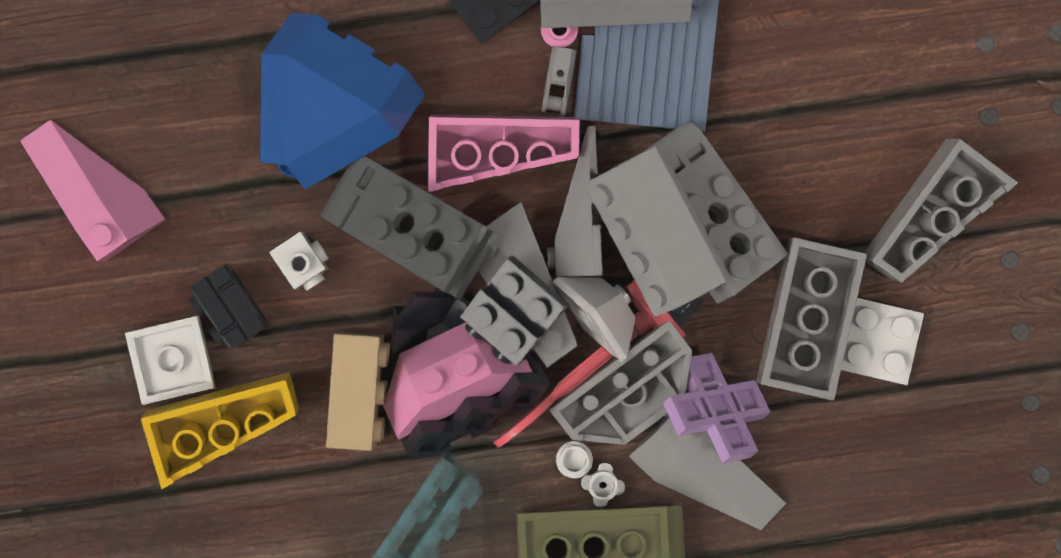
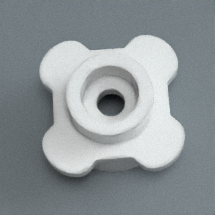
(612, 488)

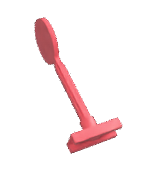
(643, 323)

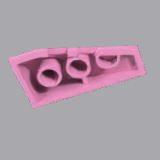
(95, 196)

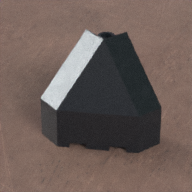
(427, 317)

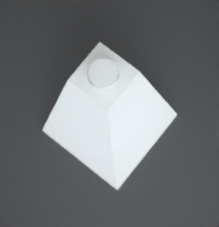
(600, 311)

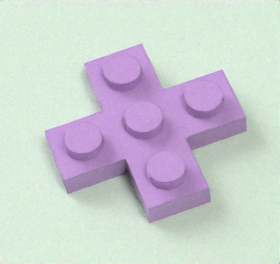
(717, 409)

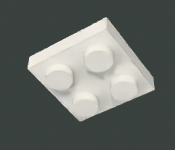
(882, 341)
(170, 360)

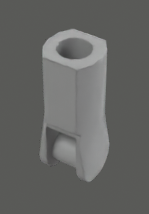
(559, 74)

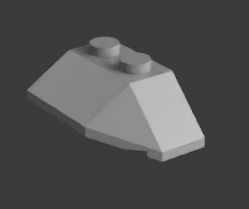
(628, 394)

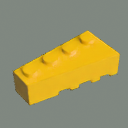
(204, 427)

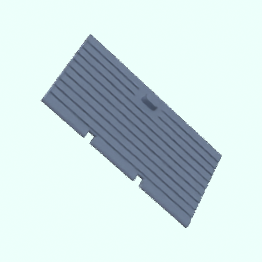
(649, 71)

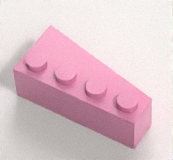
(489, 146)

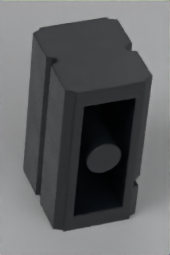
(228, 307)

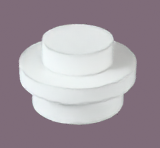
(574, 459)

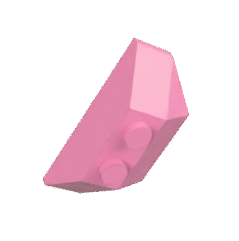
(439, 376)

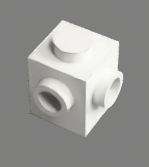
(301, 261)

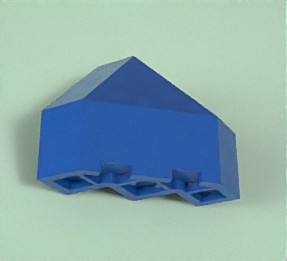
(327, 100)

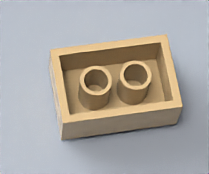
(357, 391)

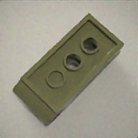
(622, 531)

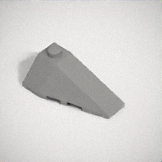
(578, 233)
(695, 470)

